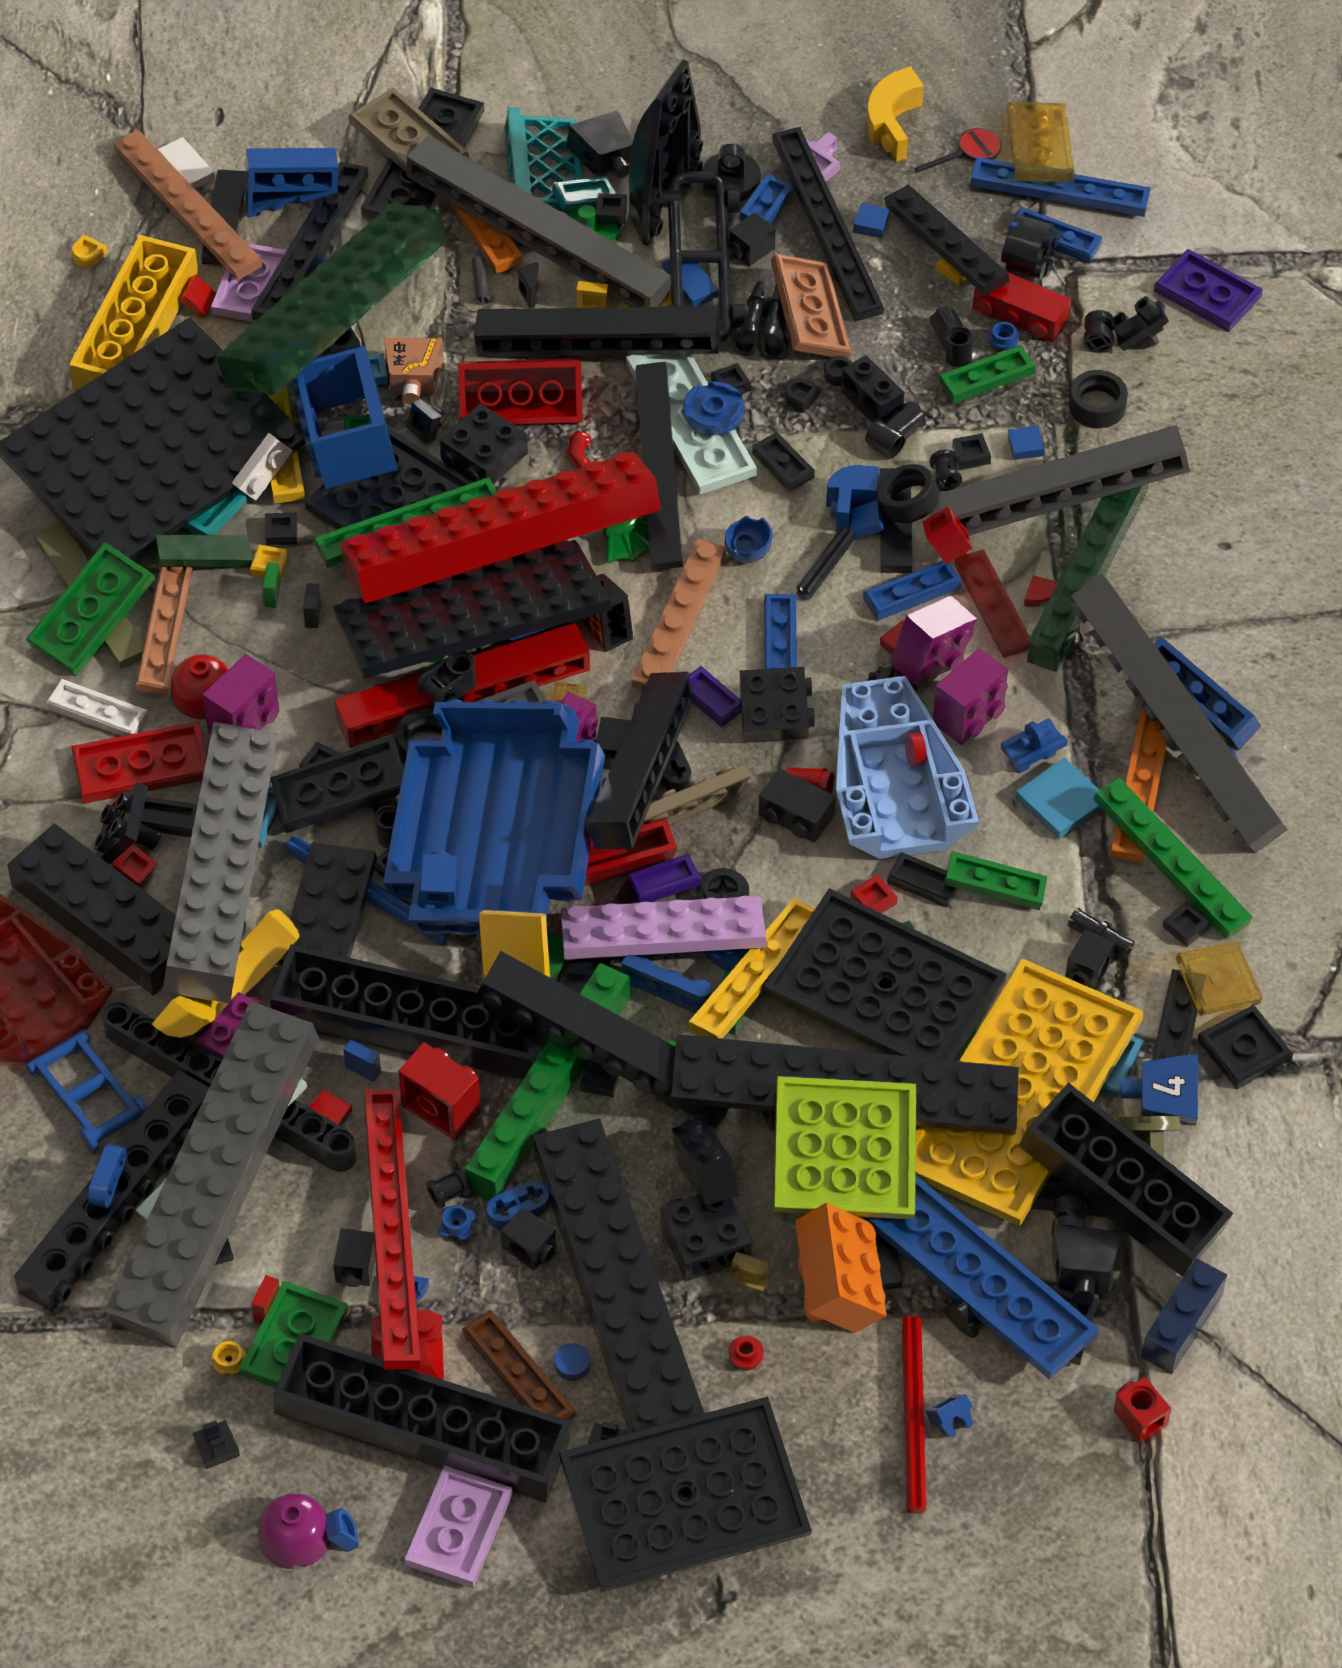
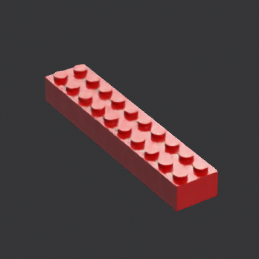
(499, 526)

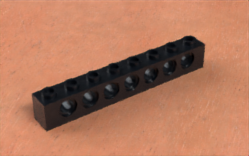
(50, 1288)

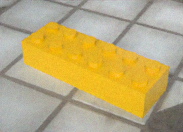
(136, 307)

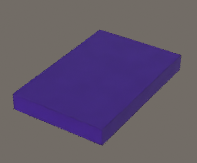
(1208, 290)

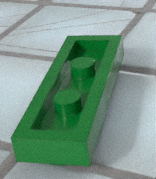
(987, 374)
(995, 880)

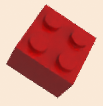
(440, 1091)

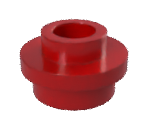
(746, 1361)

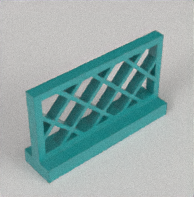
(519, 156)

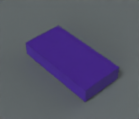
(713, 697)
(664, 879)

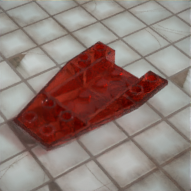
(44, 986)

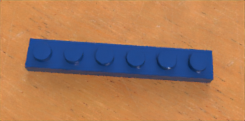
(1083, 191)

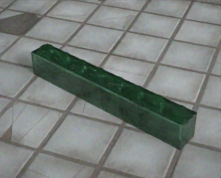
(1090, 558)

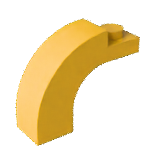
(890, 98)

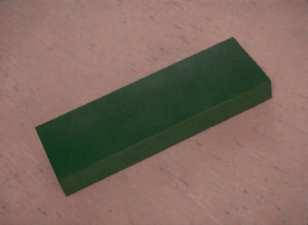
(203, 550)

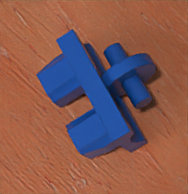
(1033, 744)

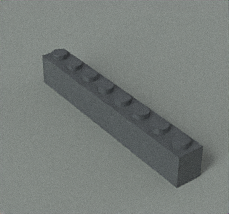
(1068, 481)

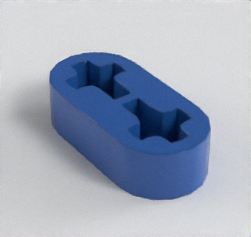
(107, 1175)
(514, 1200)

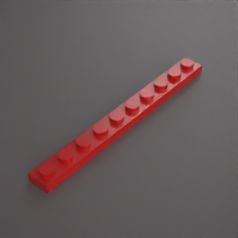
(391, 1230)

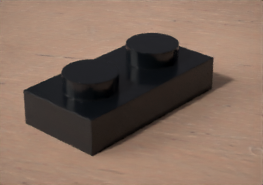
(783, 461)

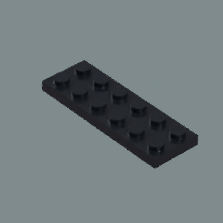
(453, 115)

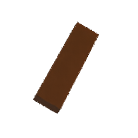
(516, 1367)

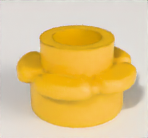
(226, 1350)

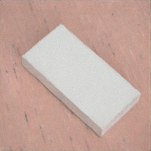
(188, 162)

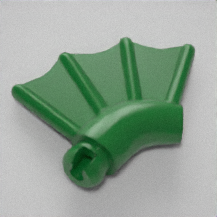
(627, 540)

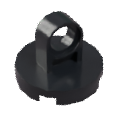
(735, 169)

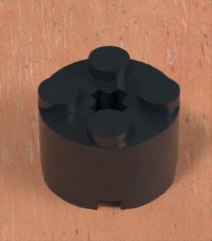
(1029, 248)

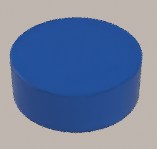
(572, 1361)

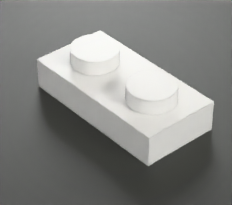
(262, 466)

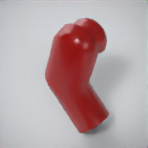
(576, 447)

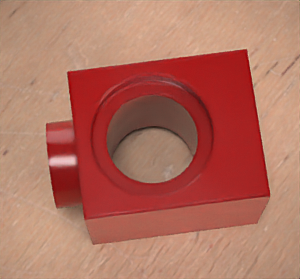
(947, 535)
(1141, 1422)

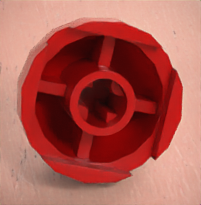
(192, 680)

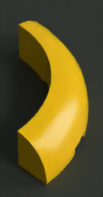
(259, 953)

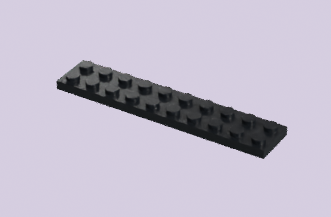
(746, 1073)

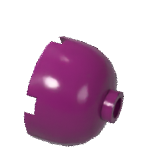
(293, 1531)

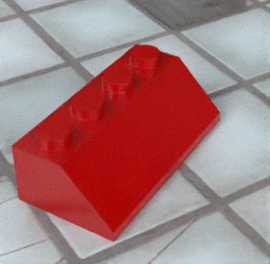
(523, 389)

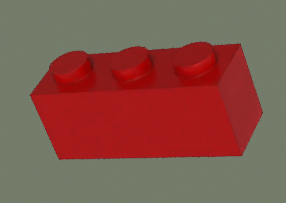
(1026, 307)

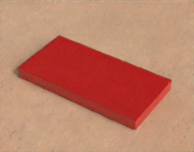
(150, 757)

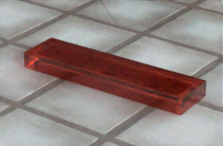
(993, 603)

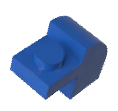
(849, 489)

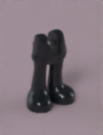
(773, 340)

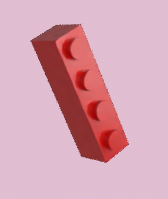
(652, 846)

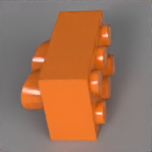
(840, 1268)

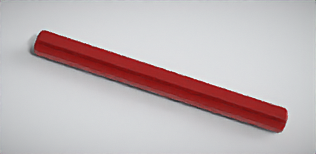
(914, 1415)

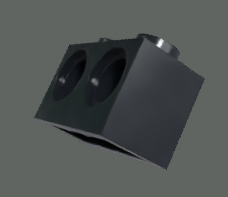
(871, 389)

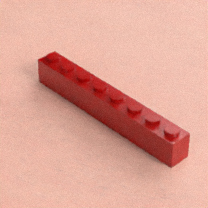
(540, 658)

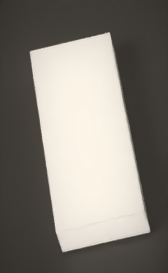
(96, 709)

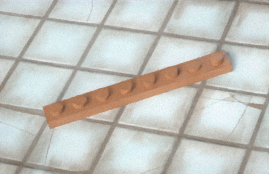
(188, 205)

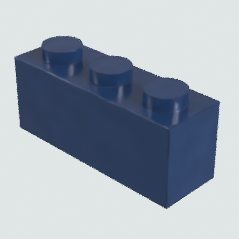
(1183, 1316)

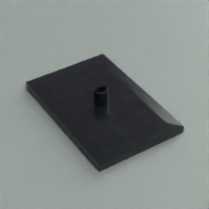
(884, 981)
(721, 1461)

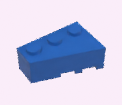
(287, 176)

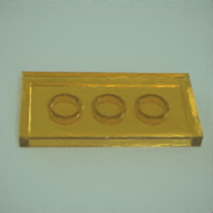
(1040, 142)

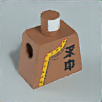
(413, 366)

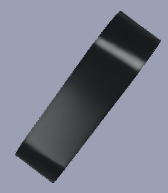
(680, 764)

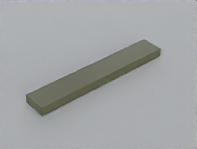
(68, 561)

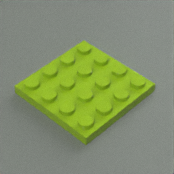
(845, 1146)

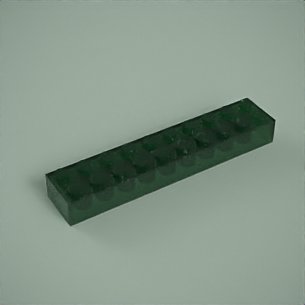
(331, 299)

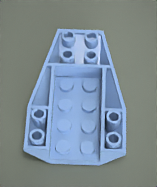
(882, 797)

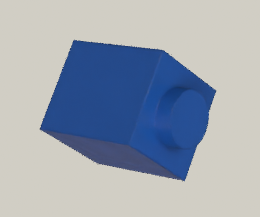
(438, 879)

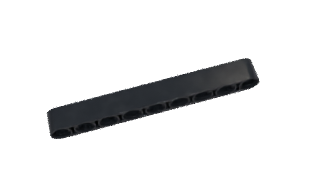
(194, 1056)

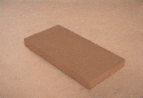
(810, 306)

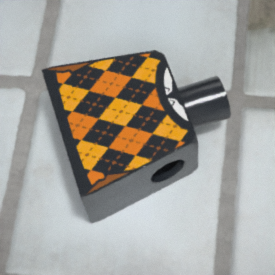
(614, 626)

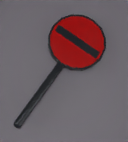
(972, 144)

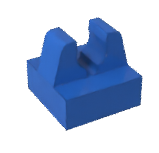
(955, 1406)

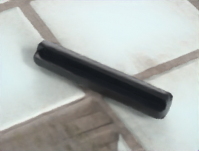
(825, 563)

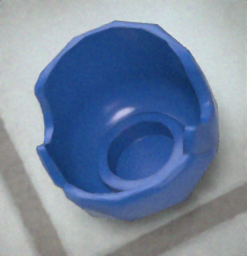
(748, 539)

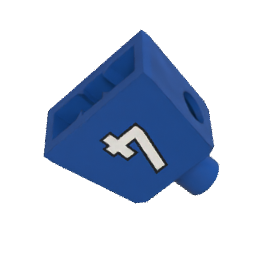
(1166, 1088)

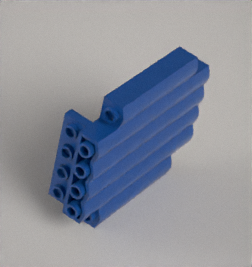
(504, 797)

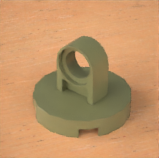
(1151, 1129)

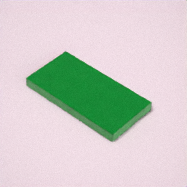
(90, 608)

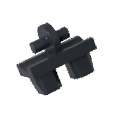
(1142, 326)

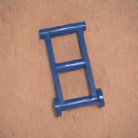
(90, 1136)

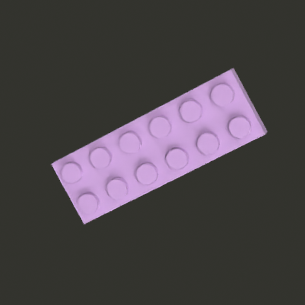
(663, 927)

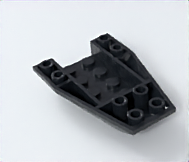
(662, 146)

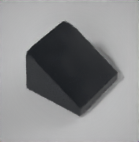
(529, 282)

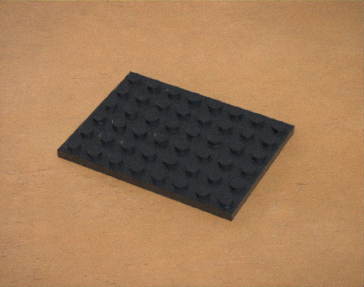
(145, 444)

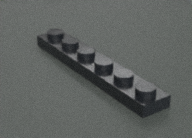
(947, 240)

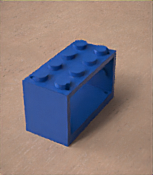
(351, 452)

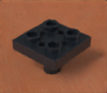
(123, 825)

